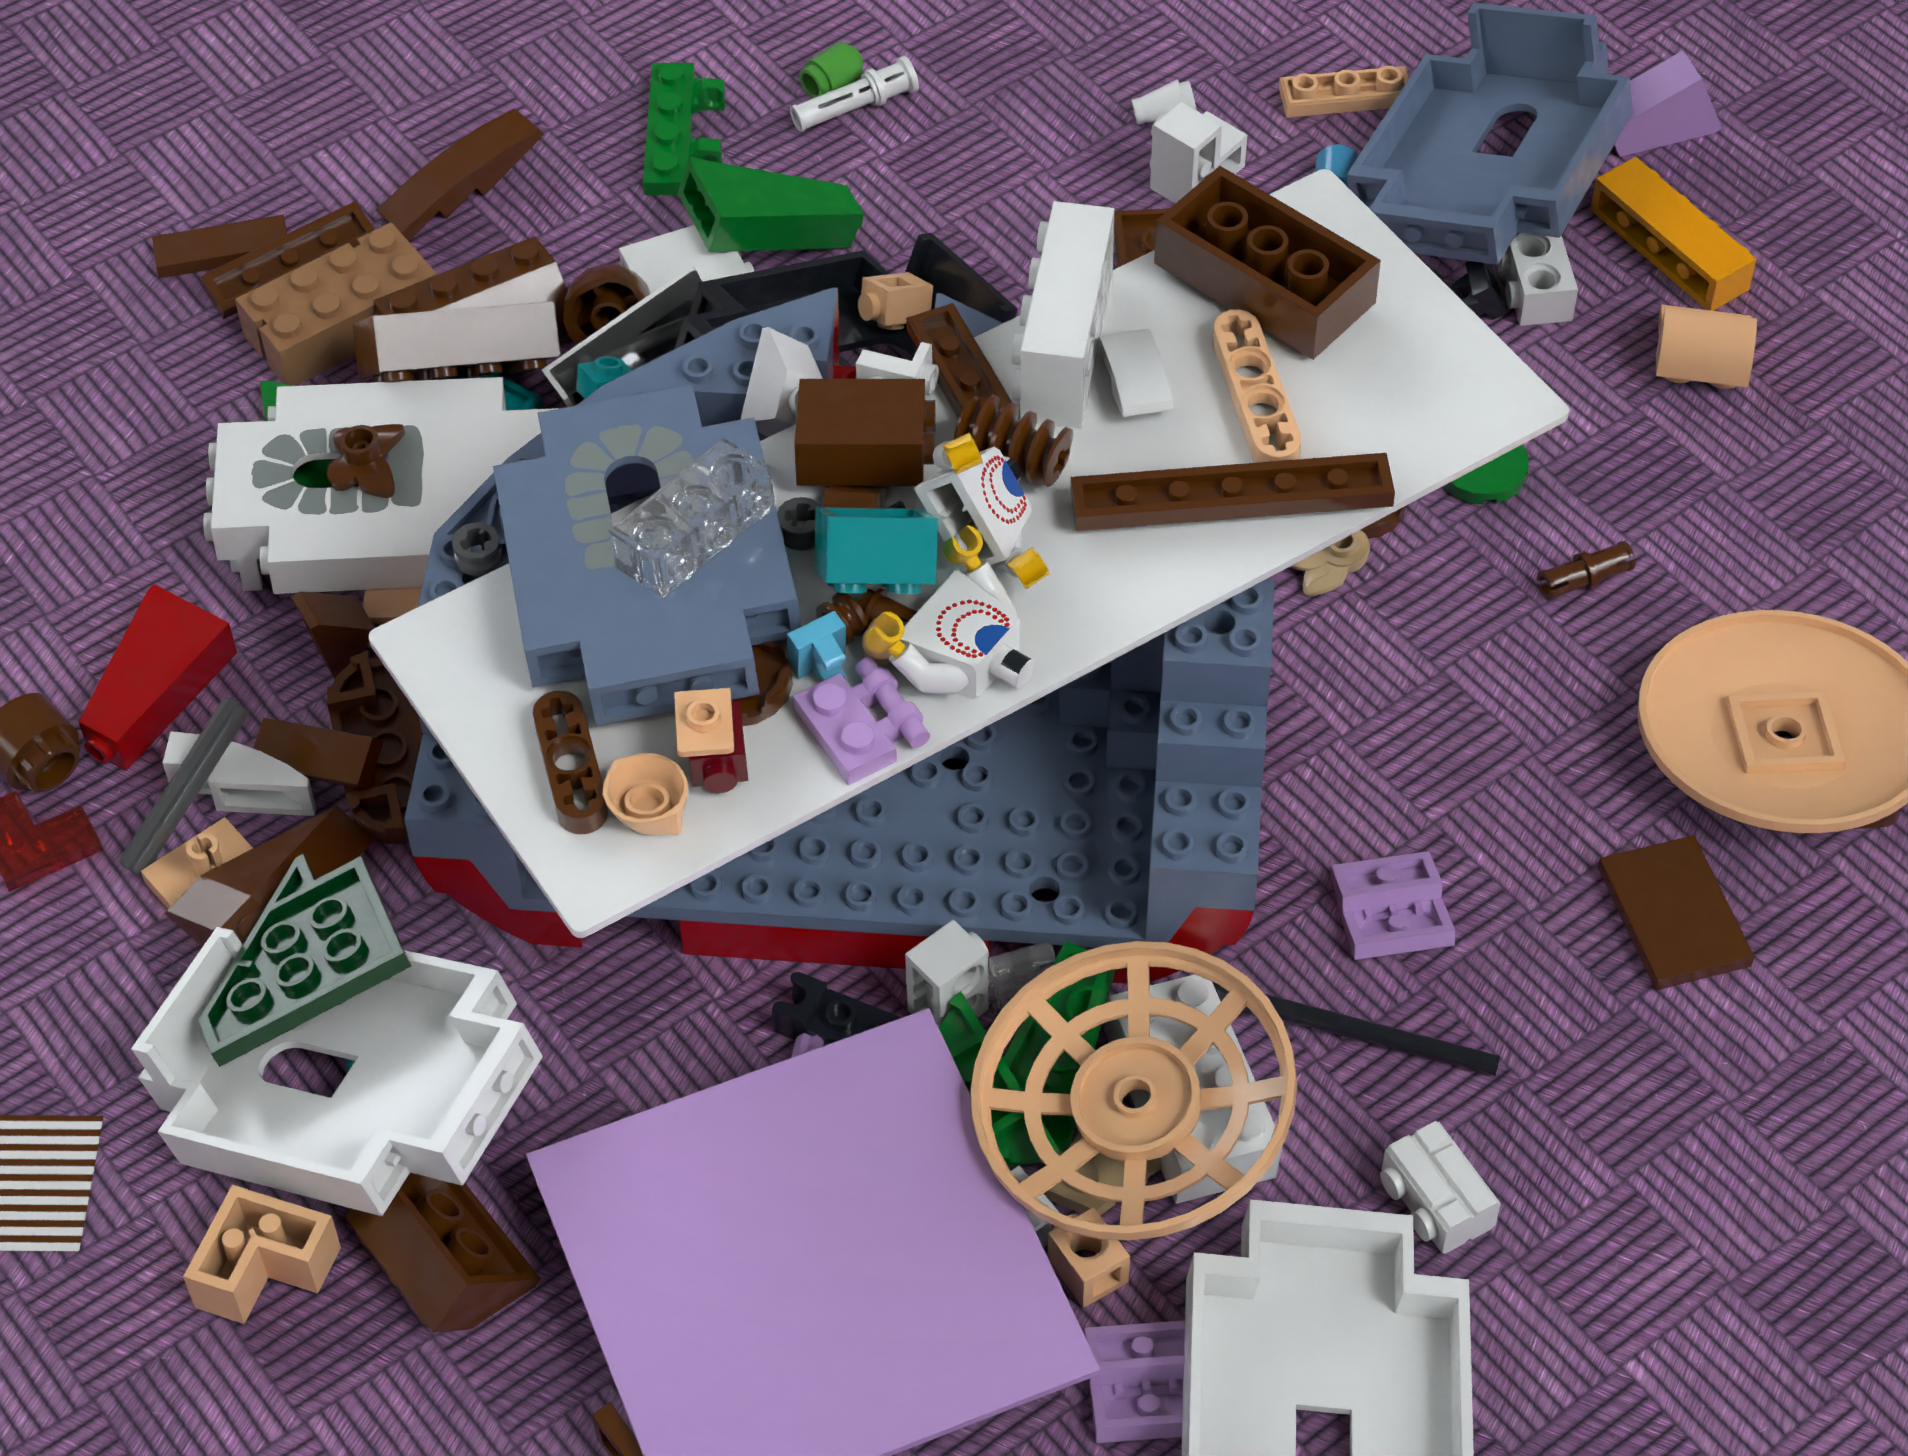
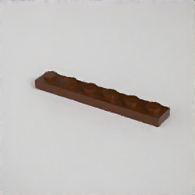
(1231, 491)

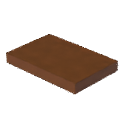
(1675, 912)

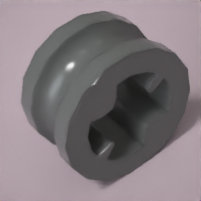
(789, 514)
(479, 562)

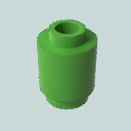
(831, 69)

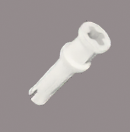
(873, 88)

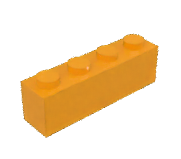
(1673, 234)

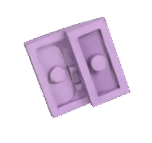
(1392, 905)
(1138, 1382)

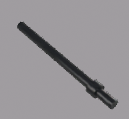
(1379, 1034)

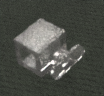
(1014, 970)

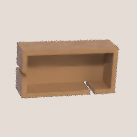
(309, 313)

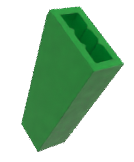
(766, 210)

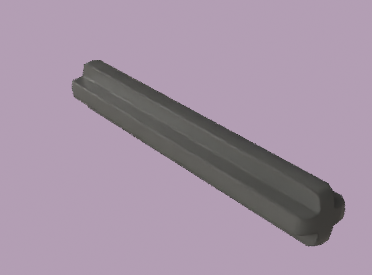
(184, 786)

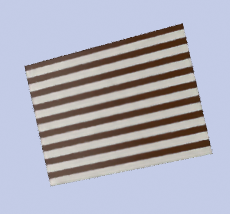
(46, 1180)

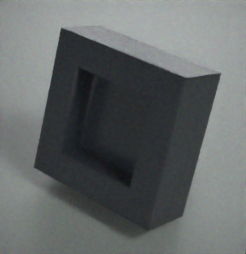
(1481, 290)

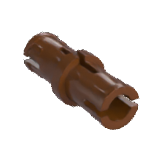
(1586, 570)

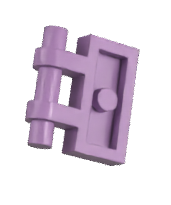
(846, 728)

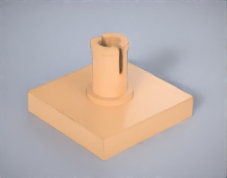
(181, 867)

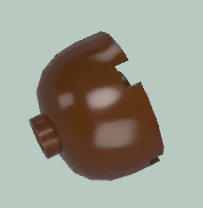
(599, 298)

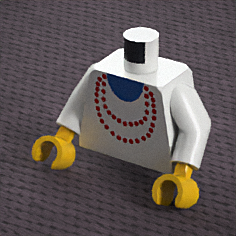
(985, 494)
(960, 634)

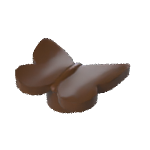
(363, 459)

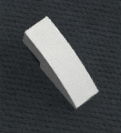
(246, 779)

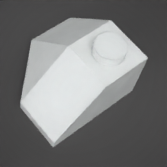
(775, 381)

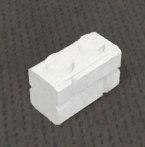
(1439, 1188)

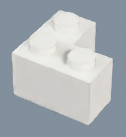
(1190, 148)

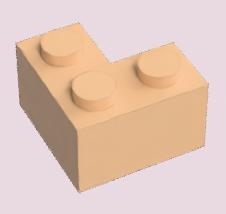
(255, 1241)

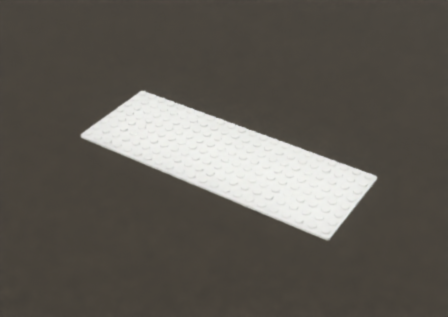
(1402, 381)

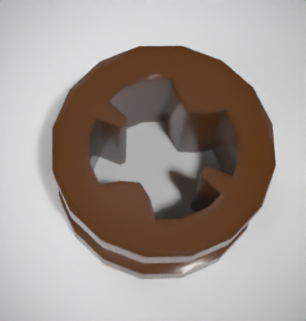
(849, 613)

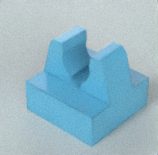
(818, 647)

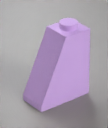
(1667, 108)

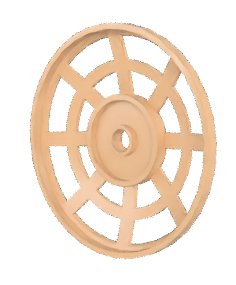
(1129, 1065)

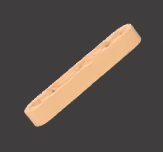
(1251, 391)

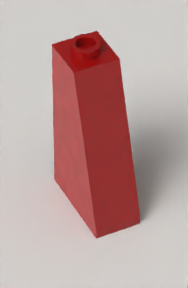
(153, 676)

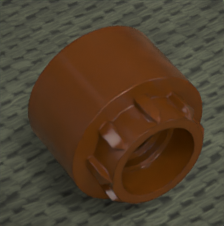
(36, 744)

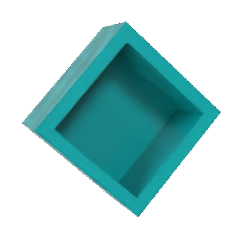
(875, 548)

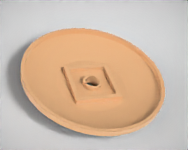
(1742, 676)

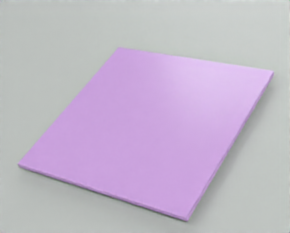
(811, 1259)

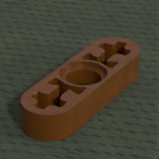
(564, 781)

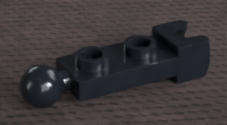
(824, 1012)

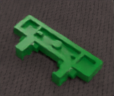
(669, 144)

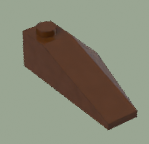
(241, 888)

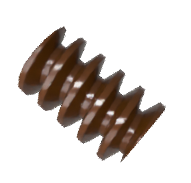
(1035, 451)

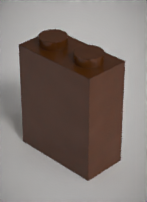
(863, 432)

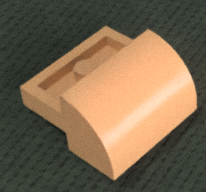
(1705, 346)

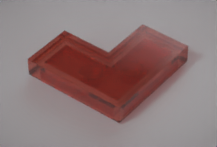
(41, 849)

